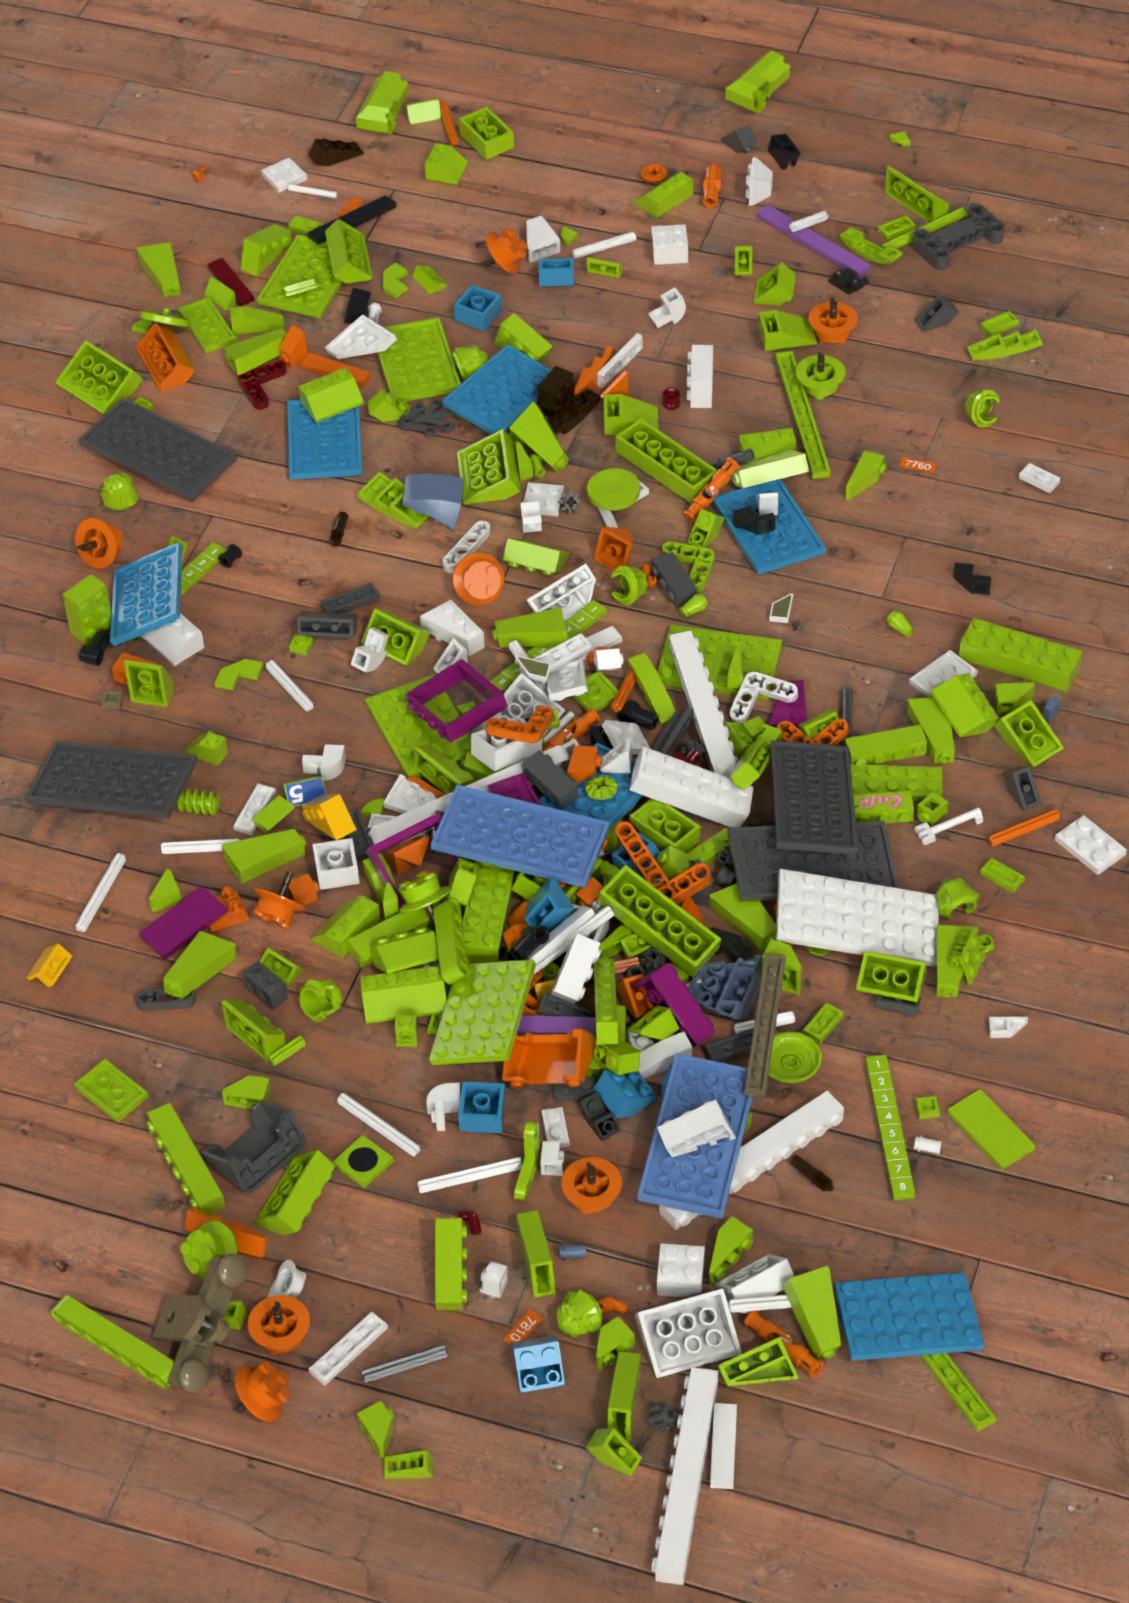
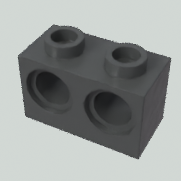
(265, 985)

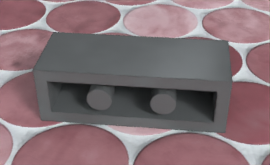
(673, 579)
(327, 624)
(550, 779)

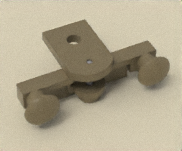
(185, 1315)

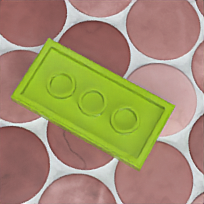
(207, 325)
(991, 1129)

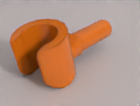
(199, 176)

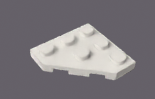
(360, 339)

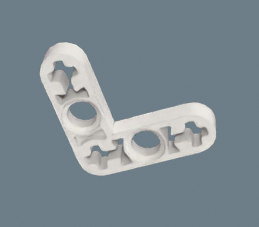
(755, 689)

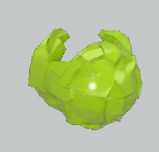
(468, 360)
(979, 405)
(119, 492)
(633, 583)
(953, 894)
(320, 999)
(579, 1314)

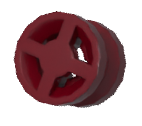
(671, 398)

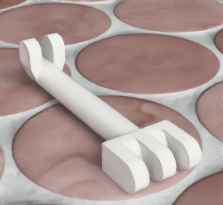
(927, 833)

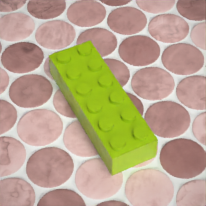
(664, 459)
(1020, 654)
(487, 912)
(659, 921)

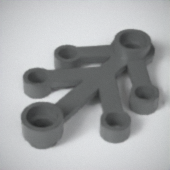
(411, 421)

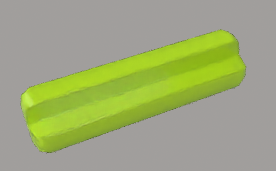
(300, 287)
(286, 1050)

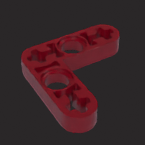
(248, 382)

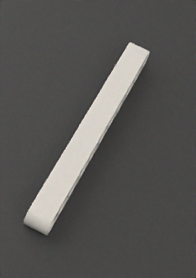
(412, 817)

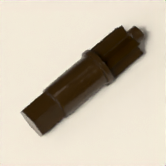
(338, 531)
(814, 1175)

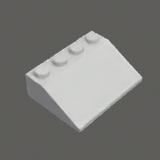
(522, 700)
(688, 1333)

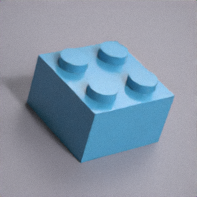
(478, 307)
(482, 1107)

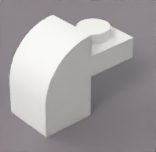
(671, 310)
(530, 517)
(372, 653)
(328, 765)
(442, 1100)

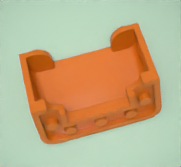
(550, 1059)

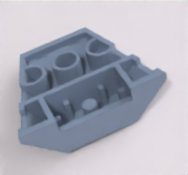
(434, 495)
(728, 986)

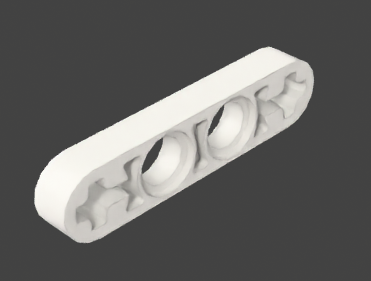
(473, 533)

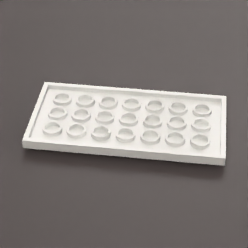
(856, 917)

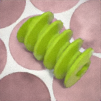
(199, 803)

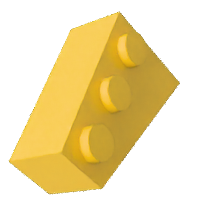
(329, 815)

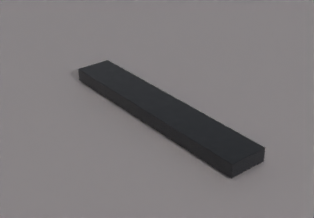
(355, 217)

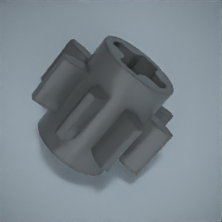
(566, 506)
(693, 744)
(725, 857)
(652, 959)
(662, 1416)

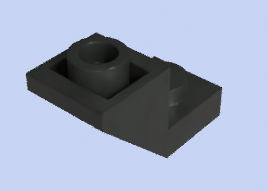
(847, 282)
(746, 519)
(973, 583)
(732, 944)
(597, 1117)

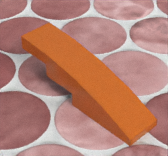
(588, 377)
(247, 1239)

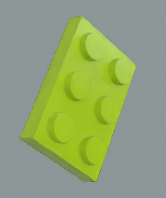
(111, 1090)

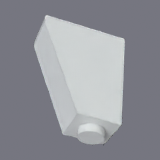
(541, 239)

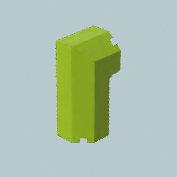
(758, 82)
(383, 104)

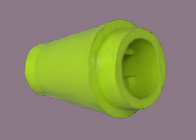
(694, 605)
(899, 622)

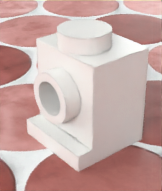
(552, 1158)
(494, 1279)

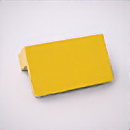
(50, 965)

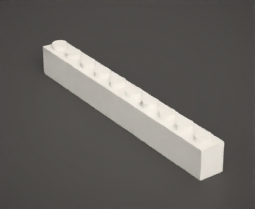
(700, 698)
(773, 1146)
(686, 1476)

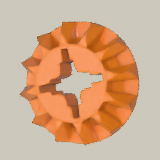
(660, 171)

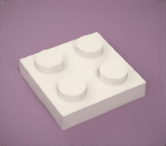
(283, 174)
(546, 495)
(619, 731)

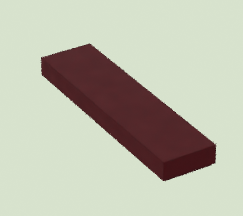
(226, 275)

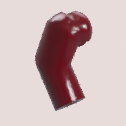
(473, 1220)

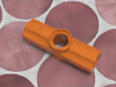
(712, 186)

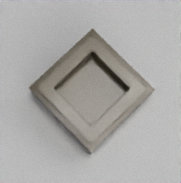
(112, 699)

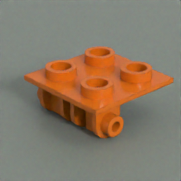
(236, 910)

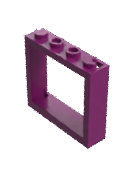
(443, 681)
(373, 851)

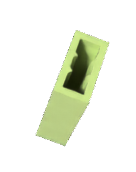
(770, 468)

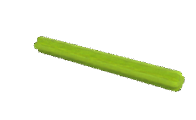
(930, 227)

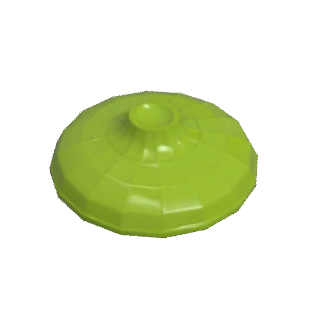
(794, 1058)

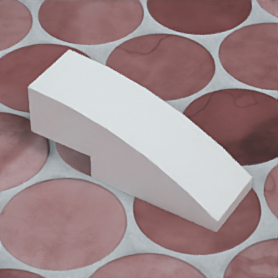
(661, 1055)

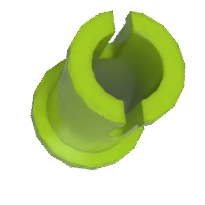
(537, 465)

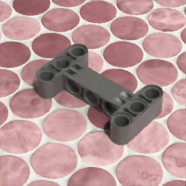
(936, 247)

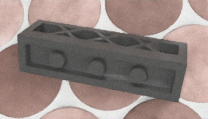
(674, 732)

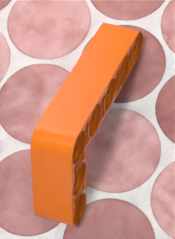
(654, 871)

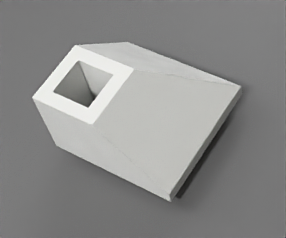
(758, 182)

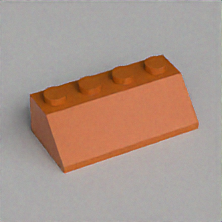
(164, 357)

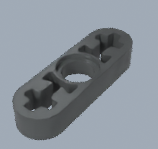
(150, 1004)

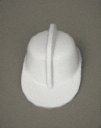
(288, 1281)

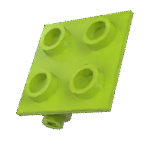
(969, 954)

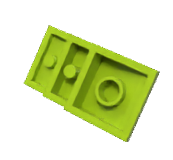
(387, 498)

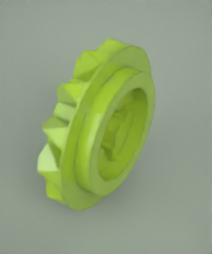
(604, 792)

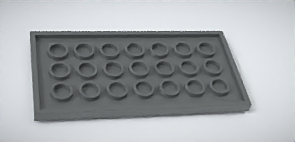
(157, 449)
(112, 779)
(813, 797)
(759, 861)

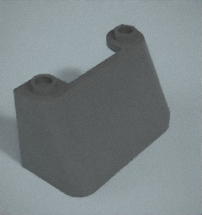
(260, 1150)

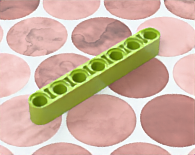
(113, 1340)

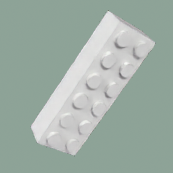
(690, 788)

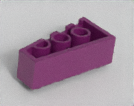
(668, 991)

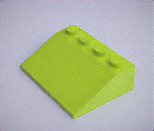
(98, 378)
(489, 469)

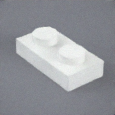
(1039, 478)
(555, 1126)

